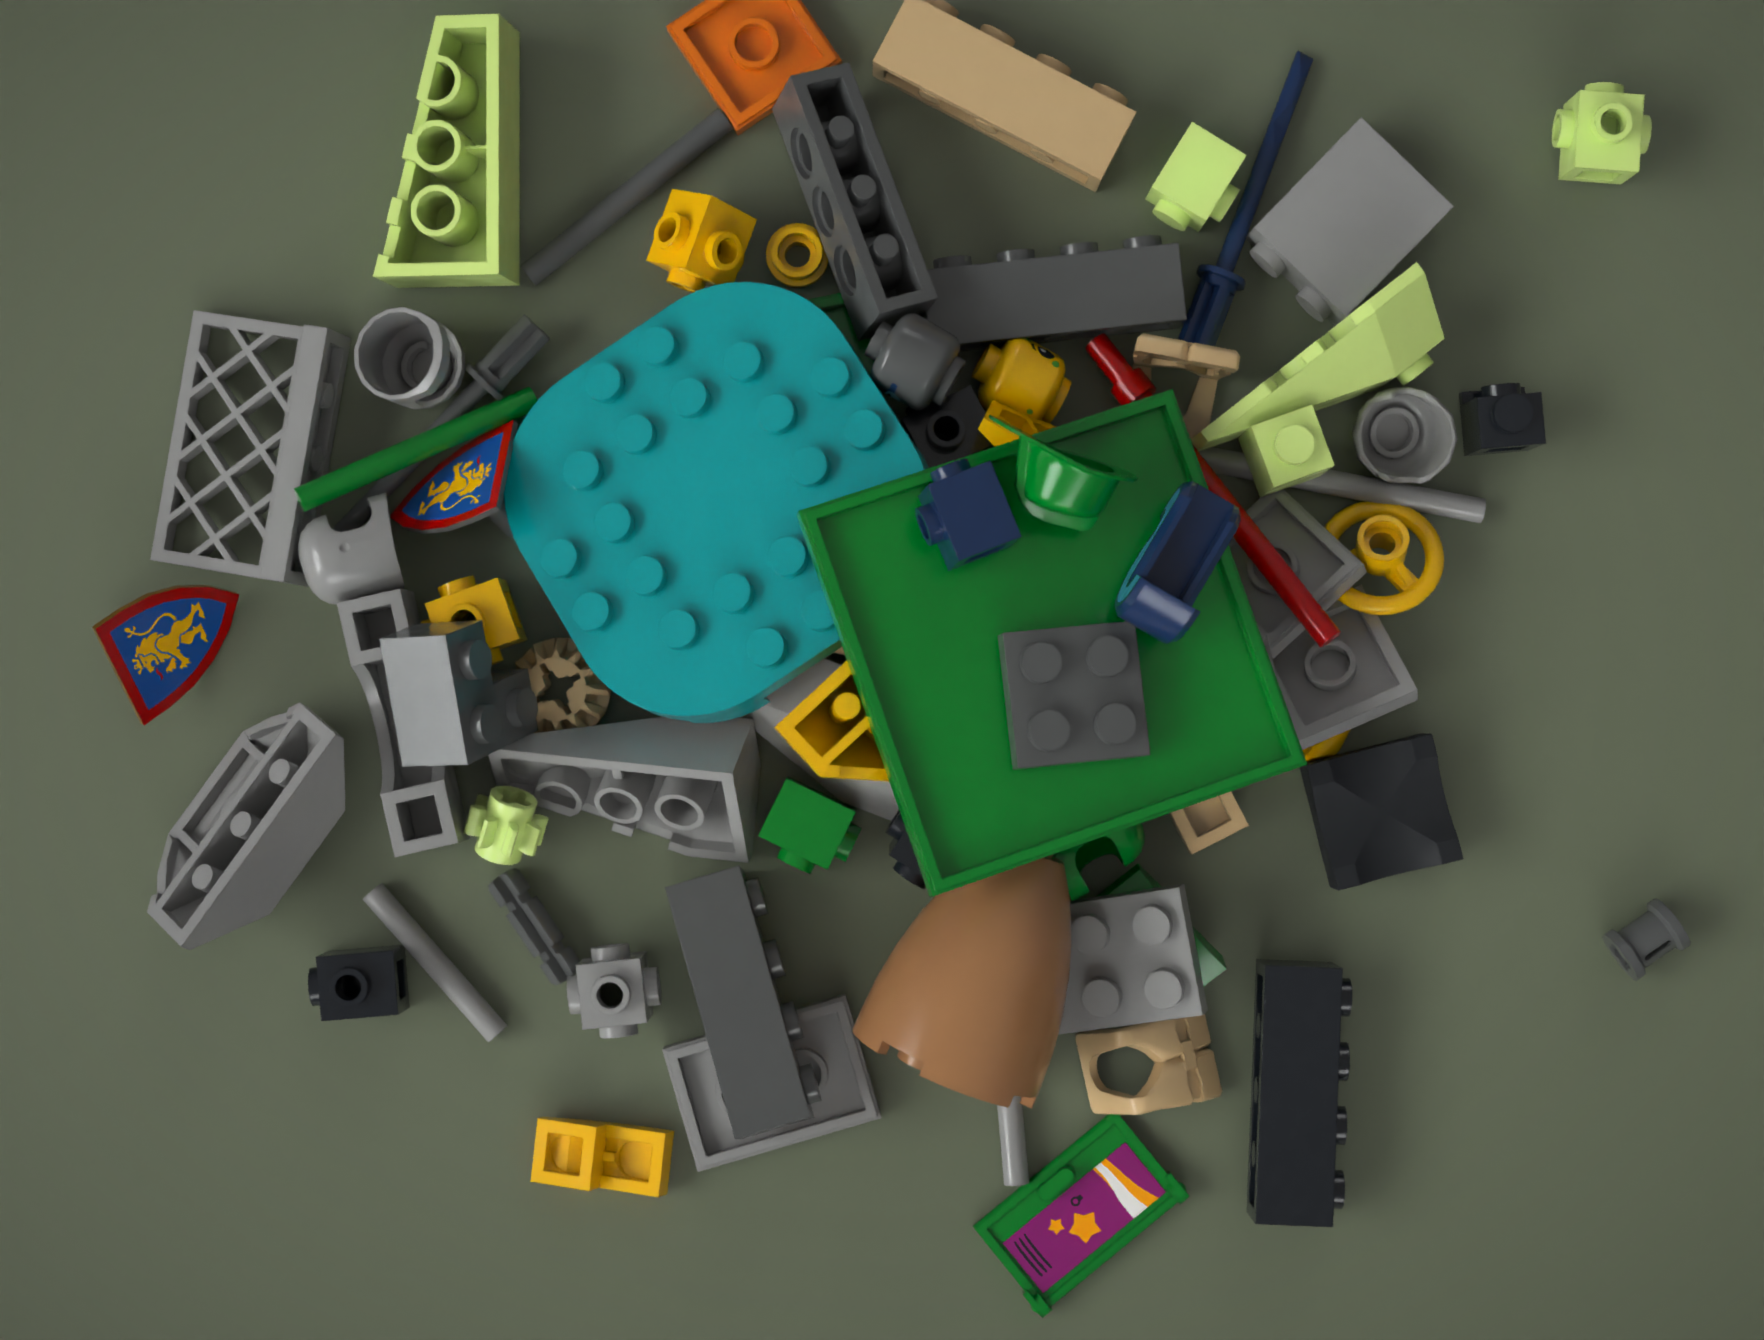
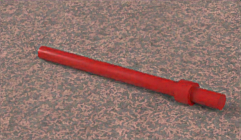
(1134, 385)

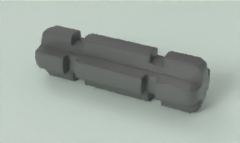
(534, 925)

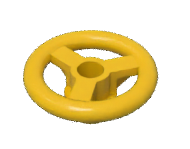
(1387, 529)

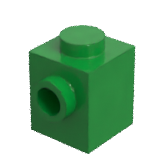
(809, 827)

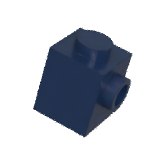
(966, 513)

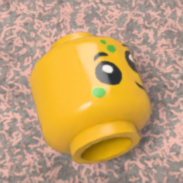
(1023, 378)

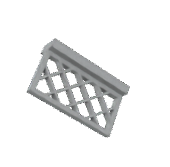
(303, 444)

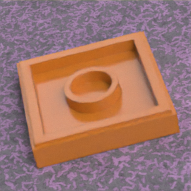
(750, 51)

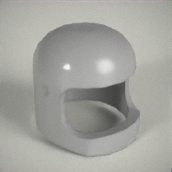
(393, 343)
(352, 561)

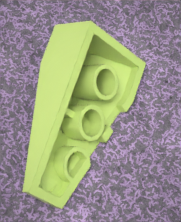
(1357, 356)

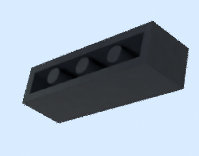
(1296, 1093)

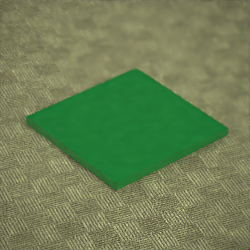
(933, 673)

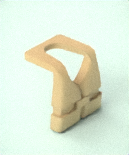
(1203, 360)
(1181, 1070)

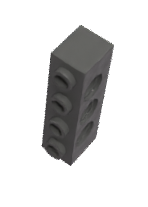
(853, 199)

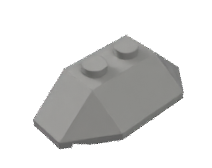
(251, 828)

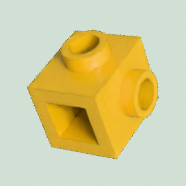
(700, 240)
(488, 602)

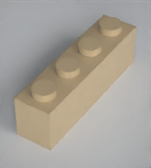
(1003, 91)

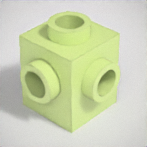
(1601, 134)

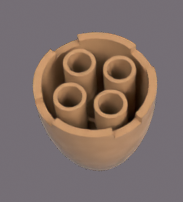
(979, 985)

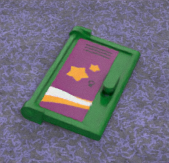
(1079, 1217)

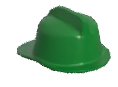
(1062, 484)

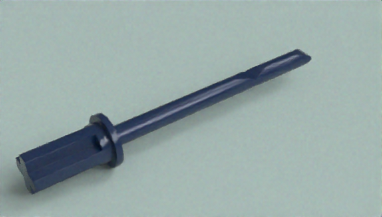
(1218, 282)

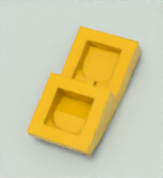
(602, 1156)

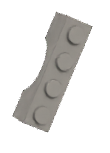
(418, 801)

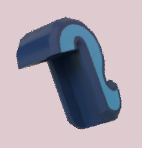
(1177, 562)

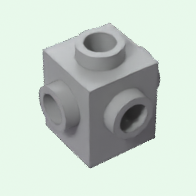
(631, 973)

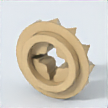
(586, 698)

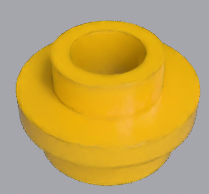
(796, 235)

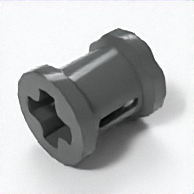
(1646, 939)

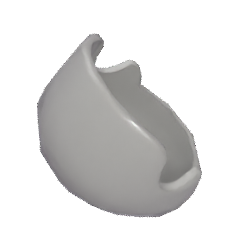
(1404, 435)

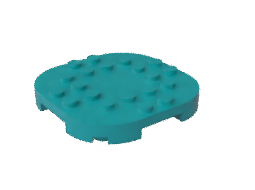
(671, 488)

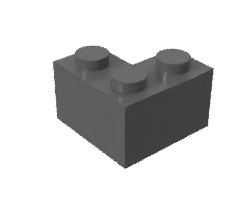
(449, 699)

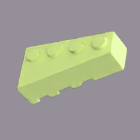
(462, 163)

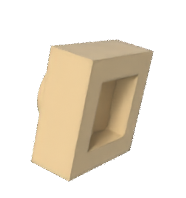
(1208, 821)

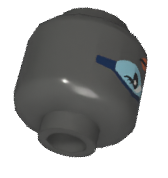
(915, 361)

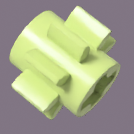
(505, 825)

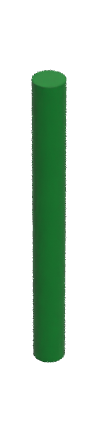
(414, 449)

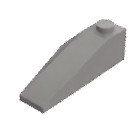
(648, 775)

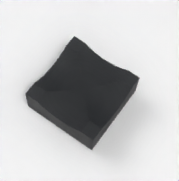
(1380, 811)

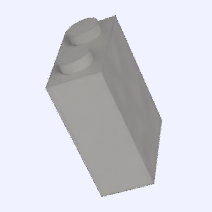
(1347, 223)

